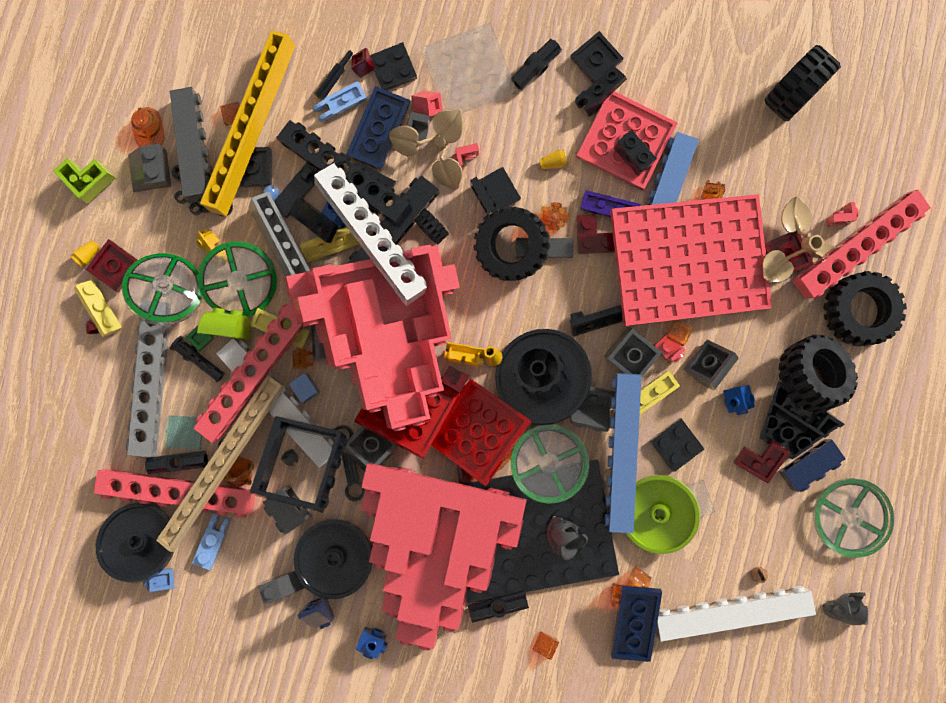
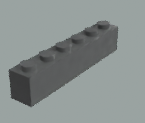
(190, 143)

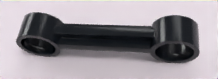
(350, 469)

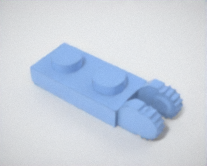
(340, 101)
(211, 543)

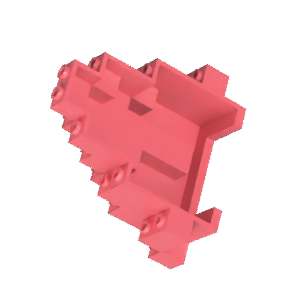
(375, 333)
(434, 545)

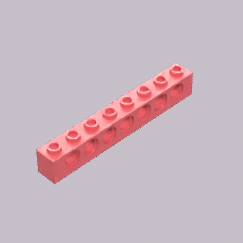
(915, 207)
(204, 422)
(106, 487)

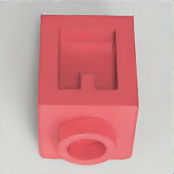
(468, 152)
(844, 217)
(670, 350)

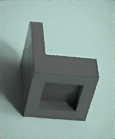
(420, 123)

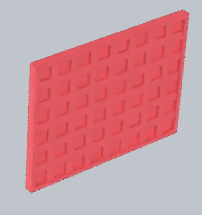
(690, 259)

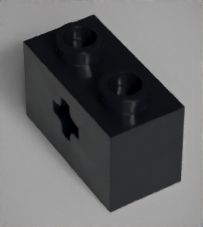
(635, 152)

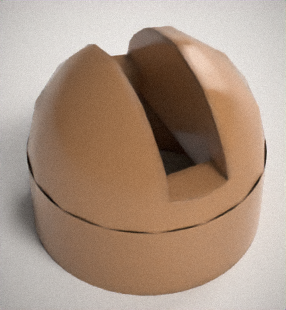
(755, 576)

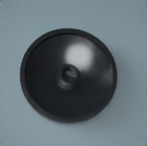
(129, 545)
(333, 559)

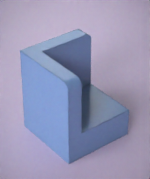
(304, 388)

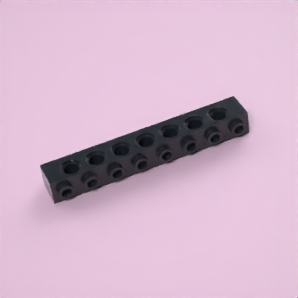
(294, 132)

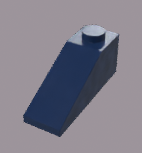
(317, 613)

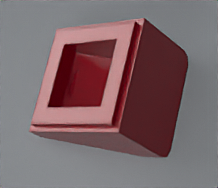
(362, 63)
(463, 476)

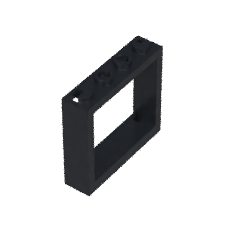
(271, 453)

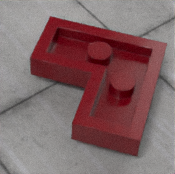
(589, 240)
(762, 466)

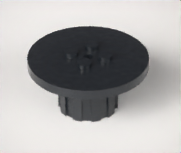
(544, 376)

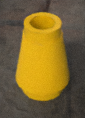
(554, 160)
(85, 253)
(492, 360)

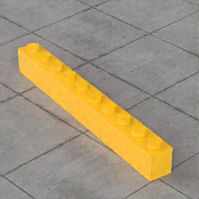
(248, 123)

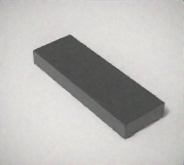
(558, 247)

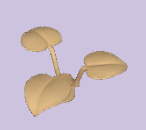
(449, 128)
(794, 217)

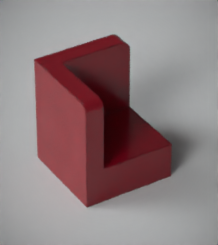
(455, 379)

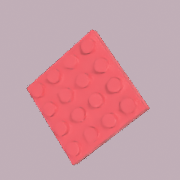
(615, 120)

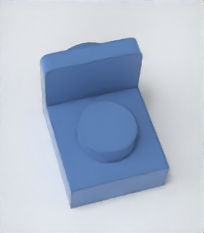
(161, 581)

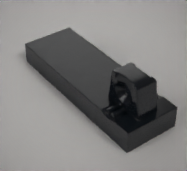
(298, 187)
(314, 220)
(582, 324)

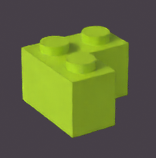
(84, 182)

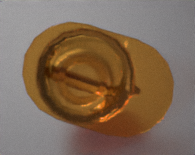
(147, 127)
(240, 473)

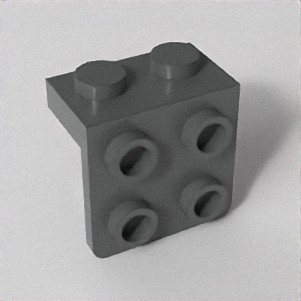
(595, 410)

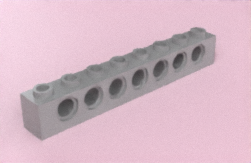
(154, 389)

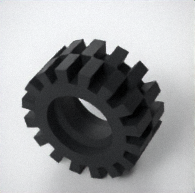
(431, 226)

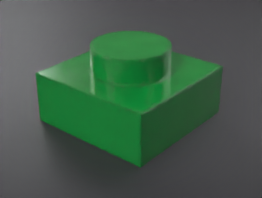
(199, 340)

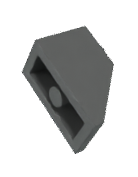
(279, 587)

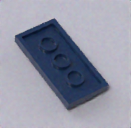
(371, 139)
(636, 623)

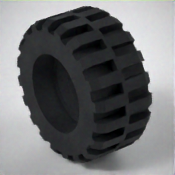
(802, 82)
(487, 237)
(888, 302)
(832, 363)

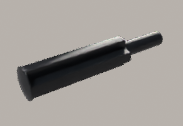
(332, 77)

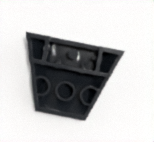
(794, 426)

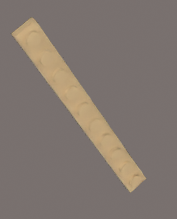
(220, 463)

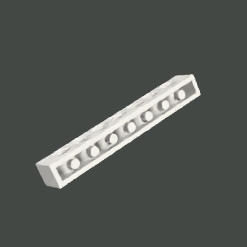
(335, 176)

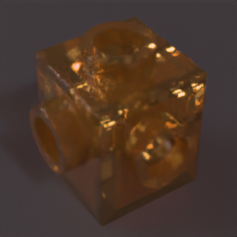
(547, 216)

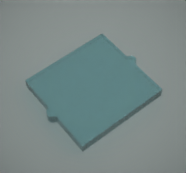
(181, 433)

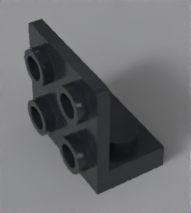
(495, 191)

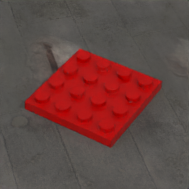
(480, 432)
(413, 438)

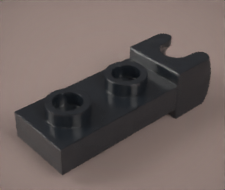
(600, 90)

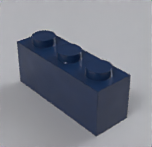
(812, 465)

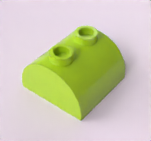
(224, 324)

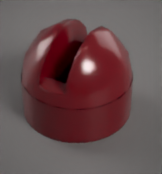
(91, 328)

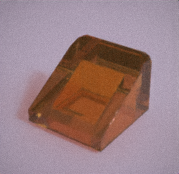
(546, 645)

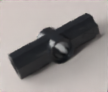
(536, 64)
(165, 463)
(485, 610)

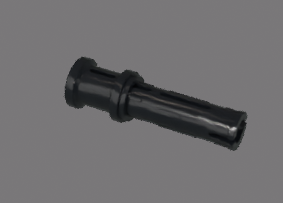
(189, 354)

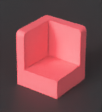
(427, 103)

